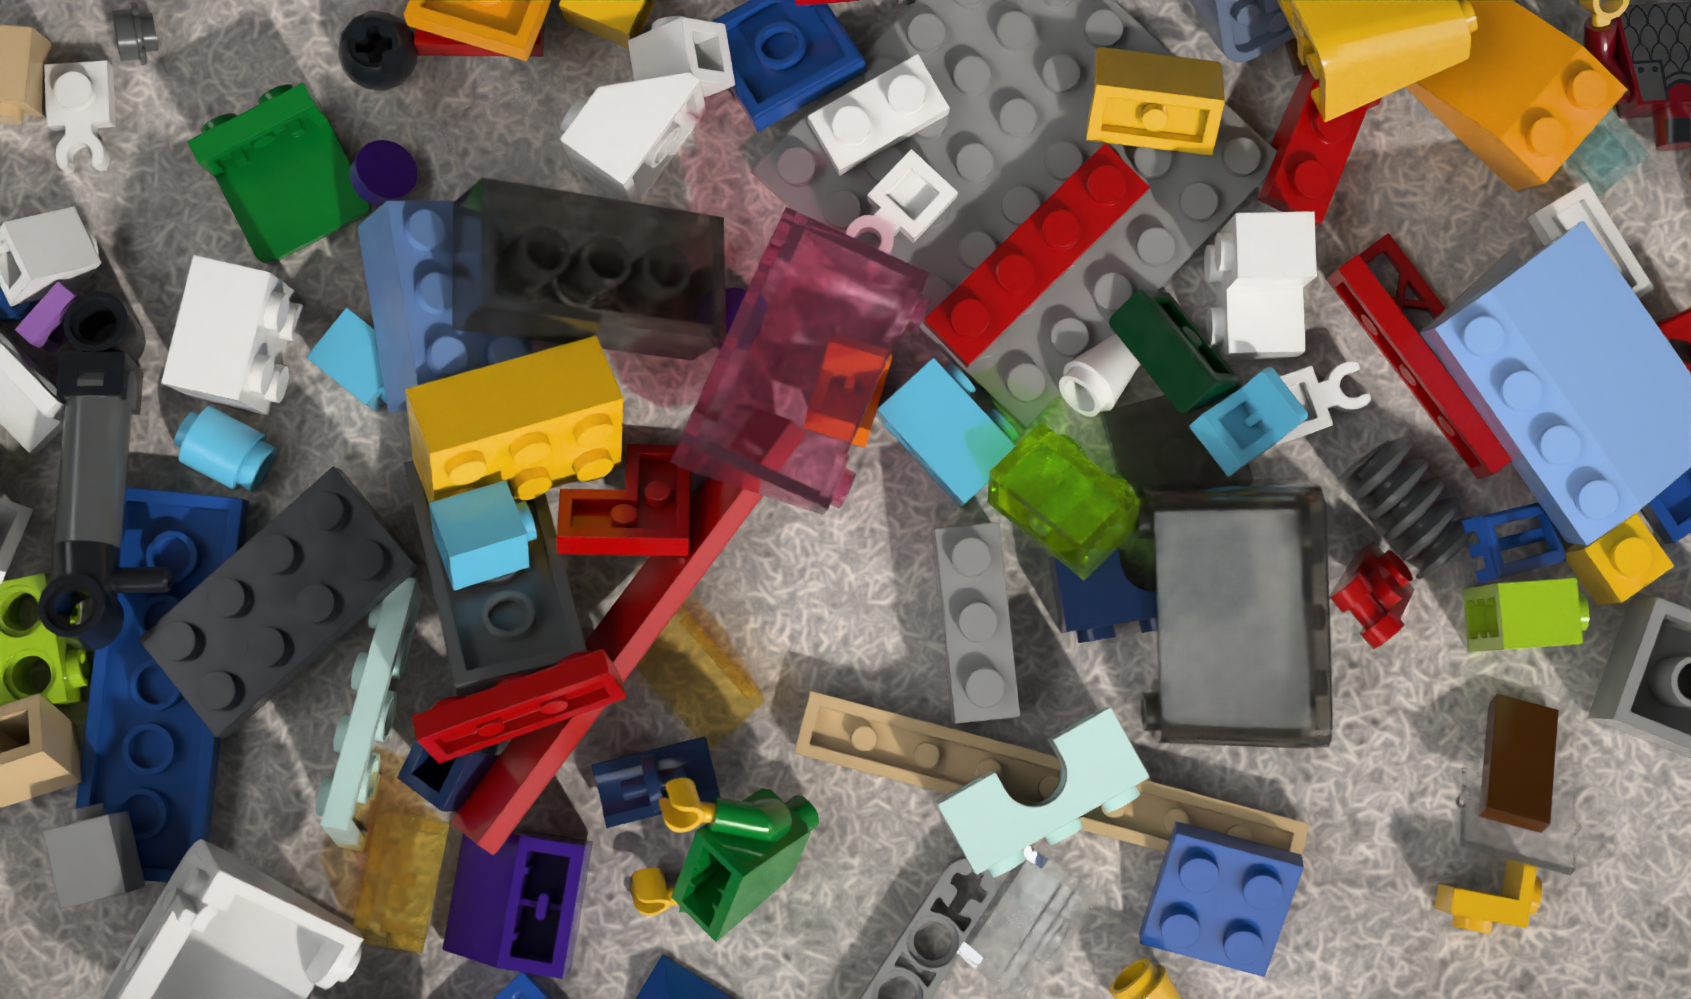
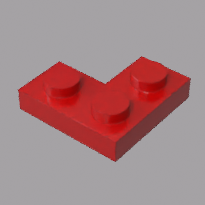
(640, 520)

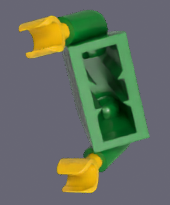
(733, 858)

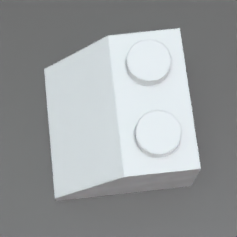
(631, 131)

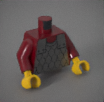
(1651, 56)

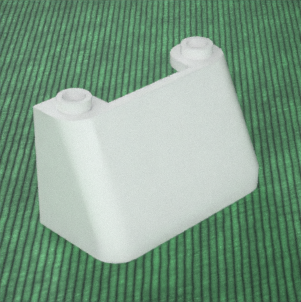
(233, 936)

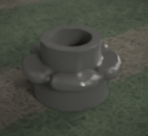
(134, 34)

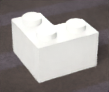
(1259, 279)

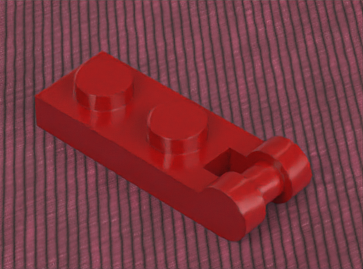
(1375, 592)

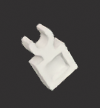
(80, 102)
(905, 201)
(1320, 397)

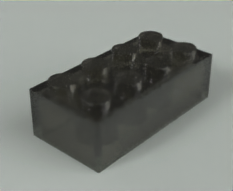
(587, 267)

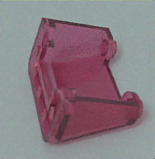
(801, 365)

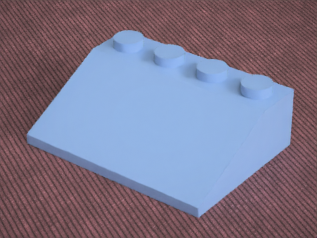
(1573, 384)

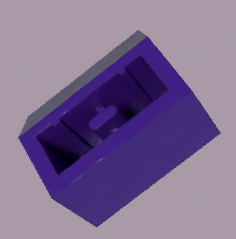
(520, 903)

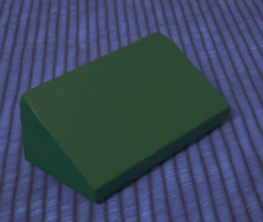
(1173, 351)

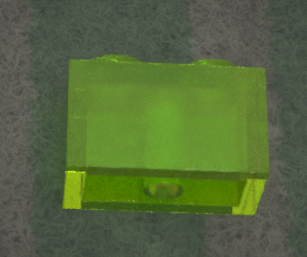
(1063, 500)

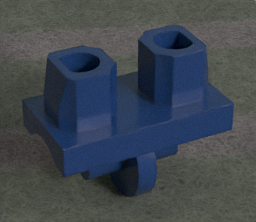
(635, 782)

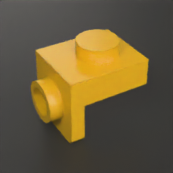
(1479, 909)

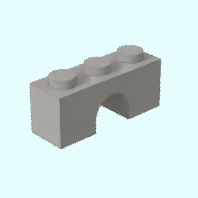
(975, 623)

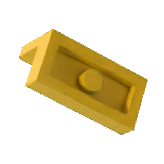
(1155, 101)

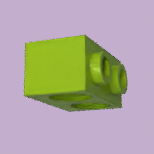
(1525, 614)
(24, 646)

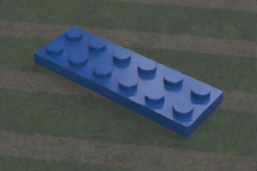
(141, 735)

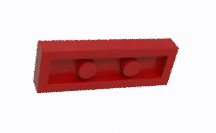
(518, 705)

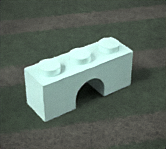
(1095, 770)

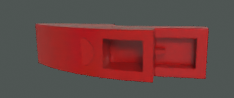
(1309, 153)

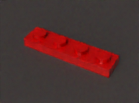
(1036, 255)

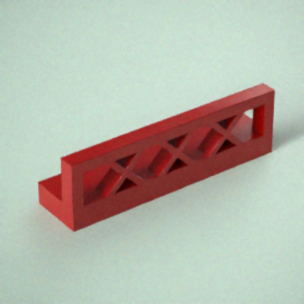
(1409, 354)

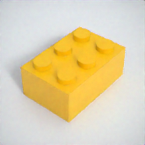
(520, 422)

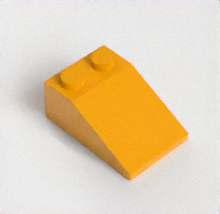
(1520, 94)

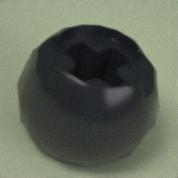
(359, 39)

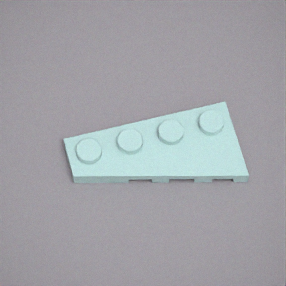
(371, 719)

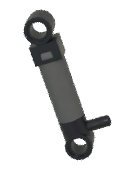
(100, 396)

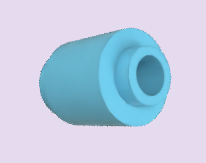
(224, 449)

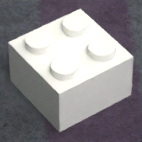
(233, 336)

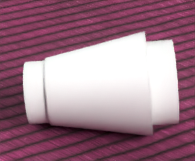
(1098, 377)

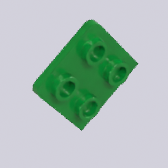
(281, 172)

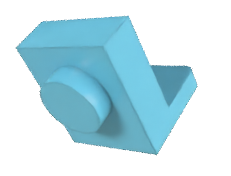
(1249, 421)

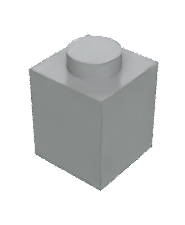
(93, 856)

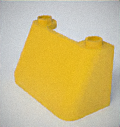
(1376, 45)

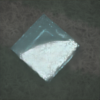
(1606, 154)

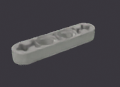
(906, 961)

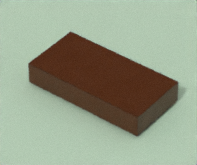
(1519, 763)

